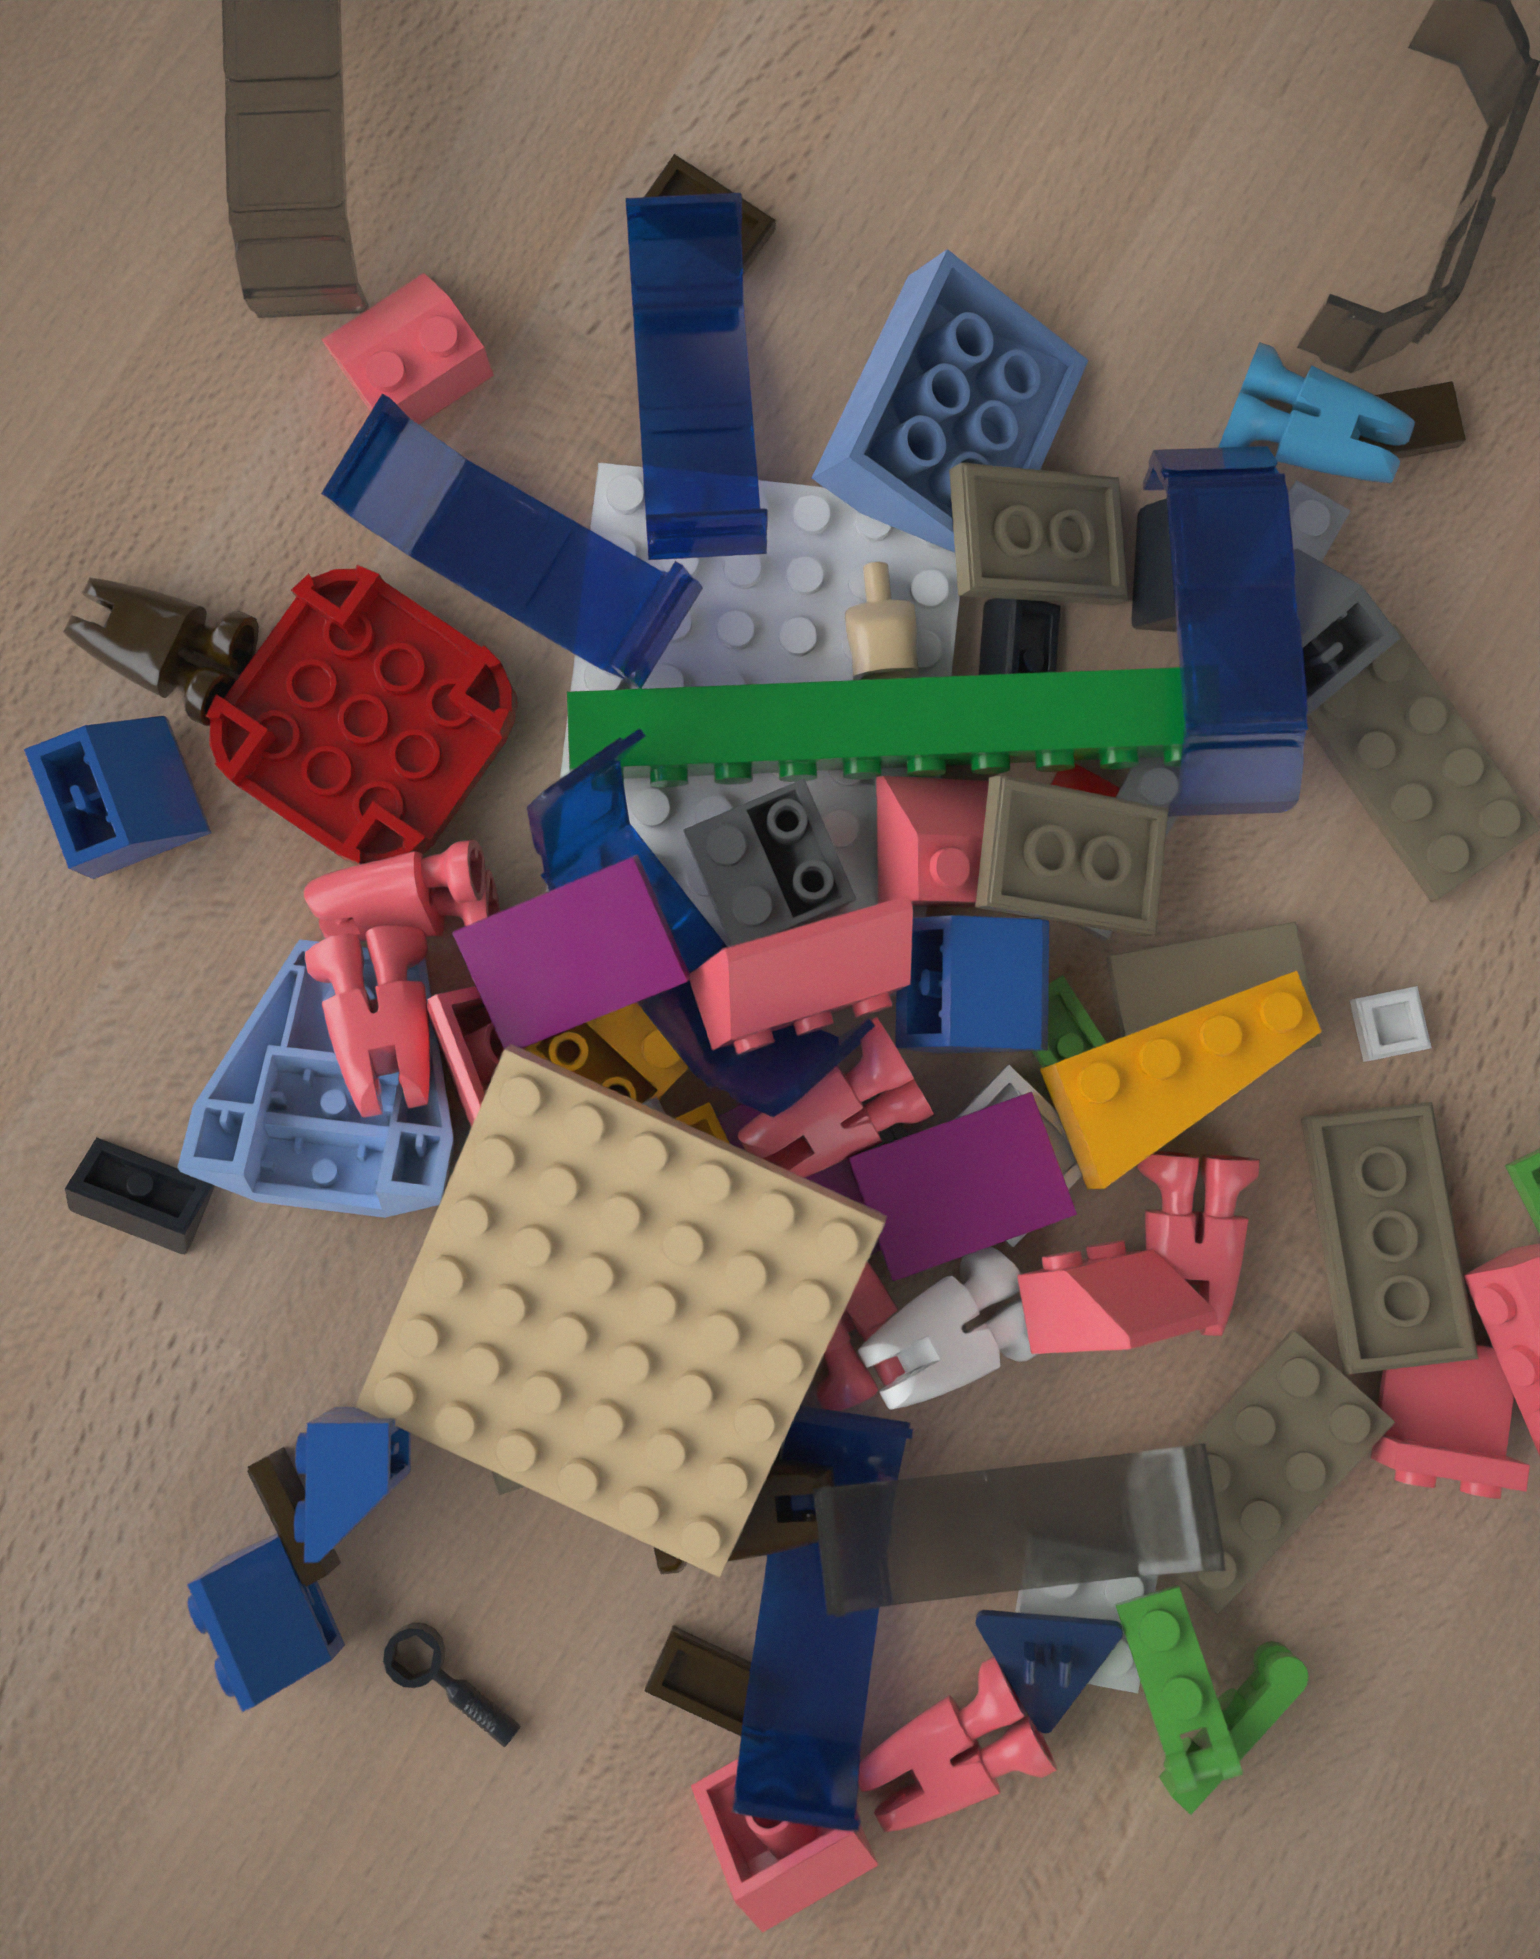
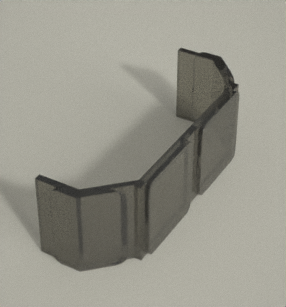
(1496, 64)
(288, 157)
(1017, 1528)

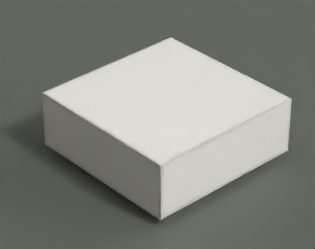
(1390, 1024)

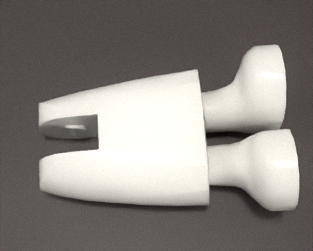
(932, 1335)

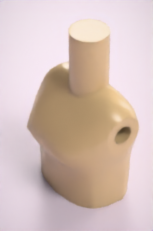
(882, 630)

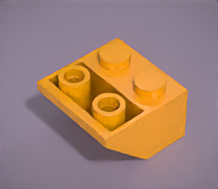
(617, 1052)

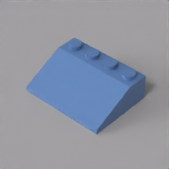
(947, 385)

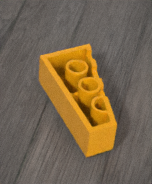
(1161, 1080)

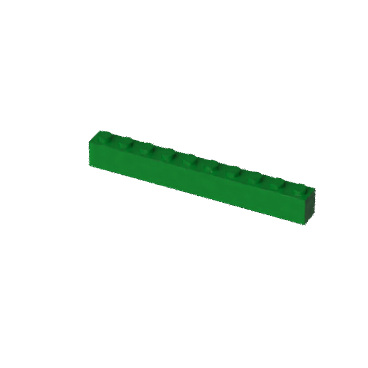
(885, 725)

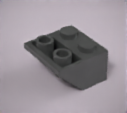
(1338, 628)
(769, 865)

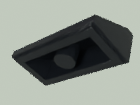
(1153, 577)
(1019, 637)
(138, 1196)

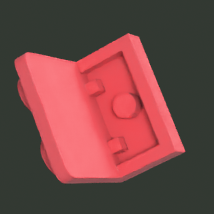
(1451, 1426)

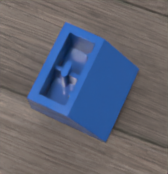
(117, 793)
(975, 986)
(349, 1470)
(262, 1622)

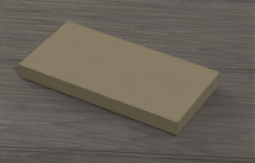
(1388, 1238)

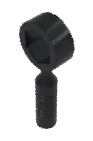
(459, 1692)

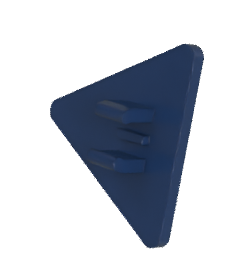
(1047, 1657)

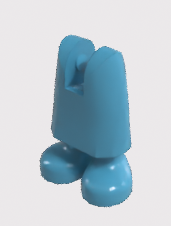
(1322, 423)

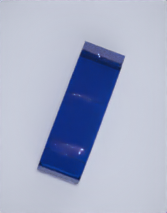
(694, 377)
(509, 547)
(1234, 630)
(585, 827)
(807, 1666)

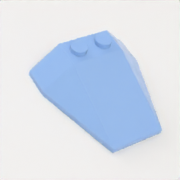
(285, 1124)

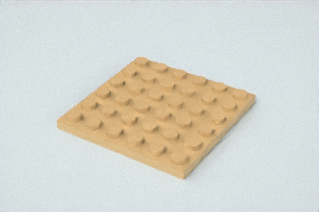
(618, 1309)

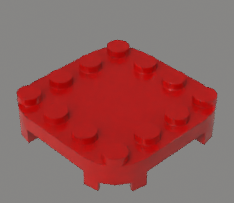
(363, 718)

